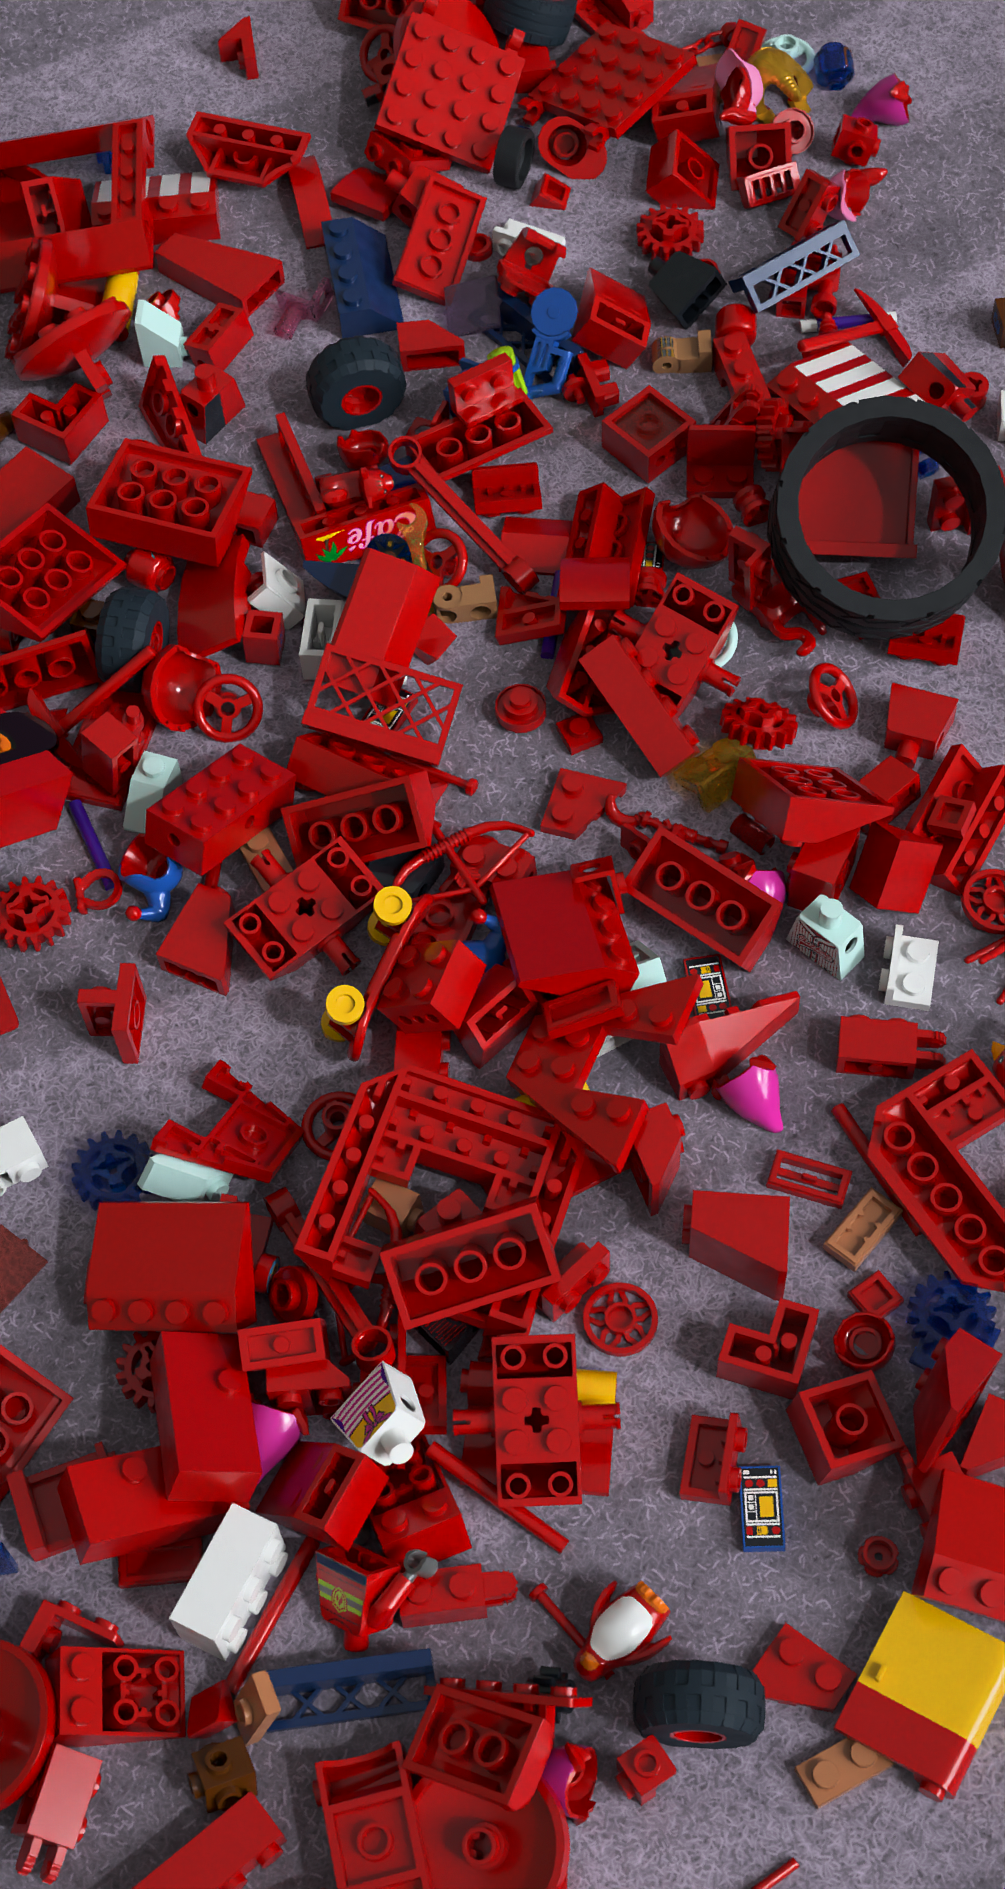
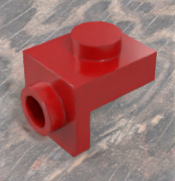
(747, 39)
(643, 1769)

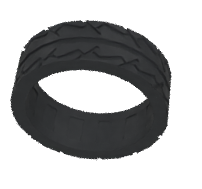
(940, 438)

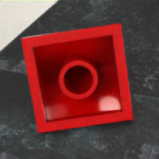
(895, 868)

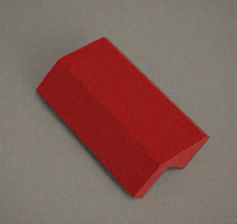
(611, 527)
(382, 620)
(964, 779)

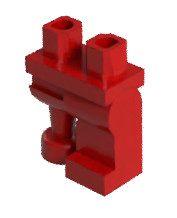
(824, 301)

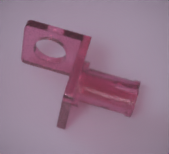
(297, 308)

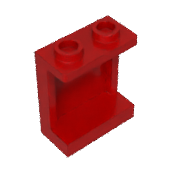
(41, 1508)

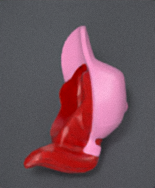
(740, 88)
(854, 191)

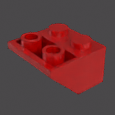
(54, 205)
(495, 1015)
(310, 1386)

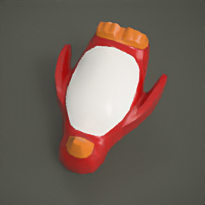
(622, 1631)

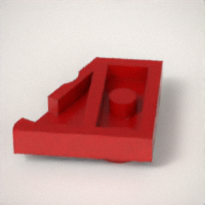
(527, 616)
(802, 1672)

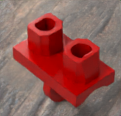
(588, 385)

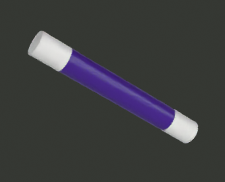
(842, 322)

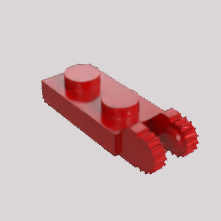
(741, 408)

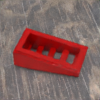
(747, 189)

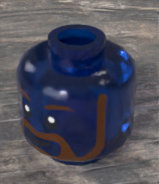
(834, 66)

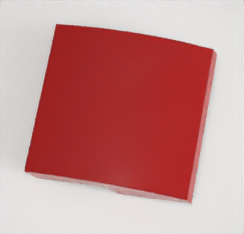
(365, 193)
(594, 583)

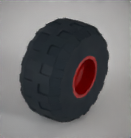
(355, 382)
(126, 625)
(699, 1704)

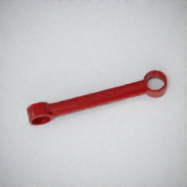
(513, 567)
(290, 1221)

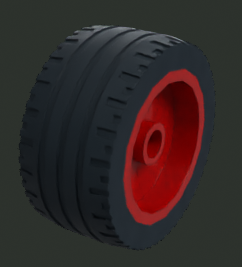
(542, 20)

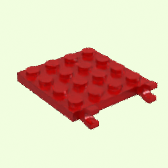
(609, 82)
(450, 90)

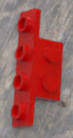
(428, 1379)
(523, 1697)

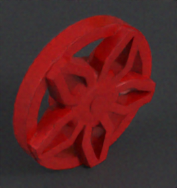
(991, 901)
(620, 1319)

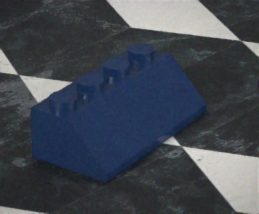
(361, 278)

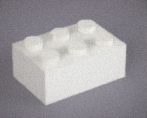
(229, 1583)

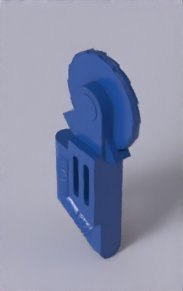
(553, 316)

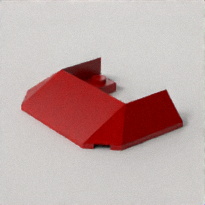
(919, 1161)

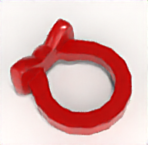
(82, 884)

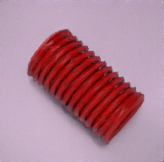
(752, 829)

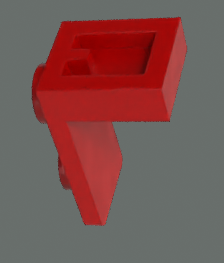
(44, 1632)

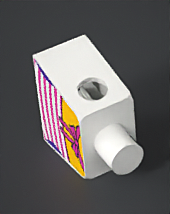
(382, 1416)

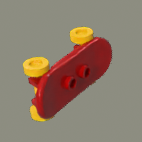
(389, 925)

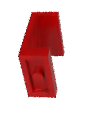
(283, 1344)

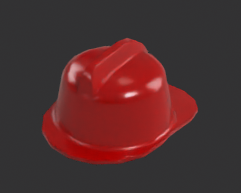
(565, 138)

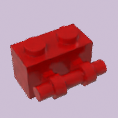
(112, 748)

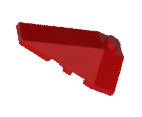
(720, 1044)

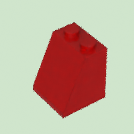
(740, 1237)

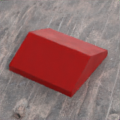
(537, 541)

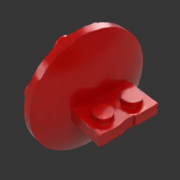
(37, 298)
(75, 345)

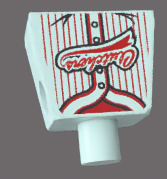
(829, 936)

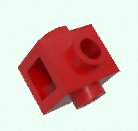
(855, 140)

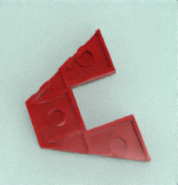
(557, 1069)

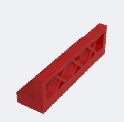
(290, 473)

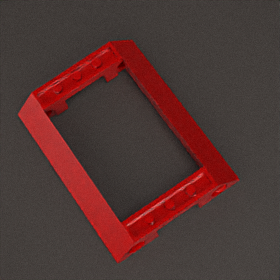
(97, 250)

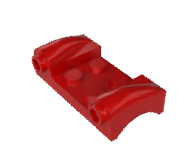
(372, 1821)

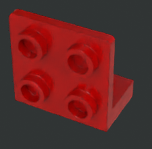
(719, 459)

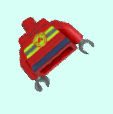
(365, 1589)

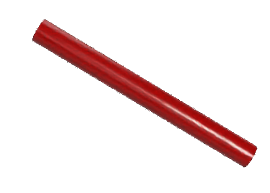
(861, 1144)
(489, 1492)
(271, 1614)

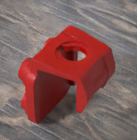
(512, 270)

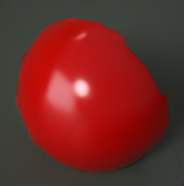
(692, 532)
(171, 684)

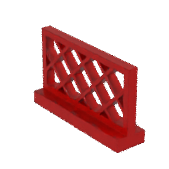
(372, 735)

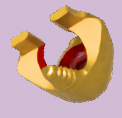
(783, 71)

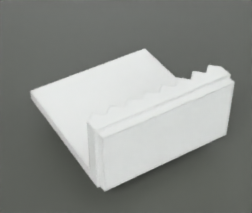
(280, 592)

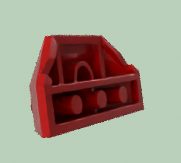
(244, 149)
(568, 679)

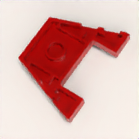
(247, 1140)

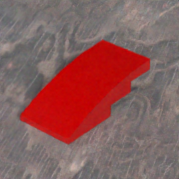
(214, 602)

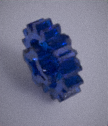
(96, 1165)
(963, 1299)

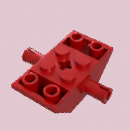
(697, 624)
(330, 885)
(530, 1463)

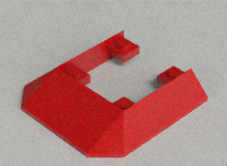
(453, 1129)

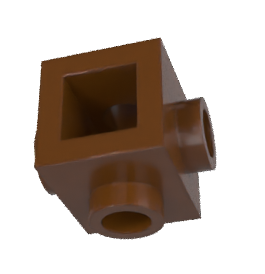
(222, 1774)

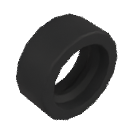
(513, 156)

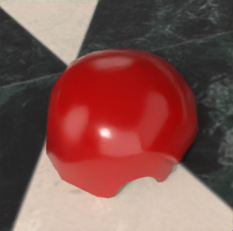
(363, 448)
(868, 1333)

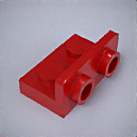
(484, 391)

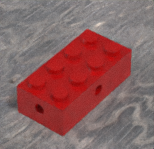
(219, 809)

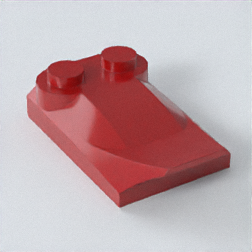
(480, 1748)

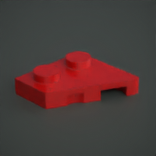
(577, 802)

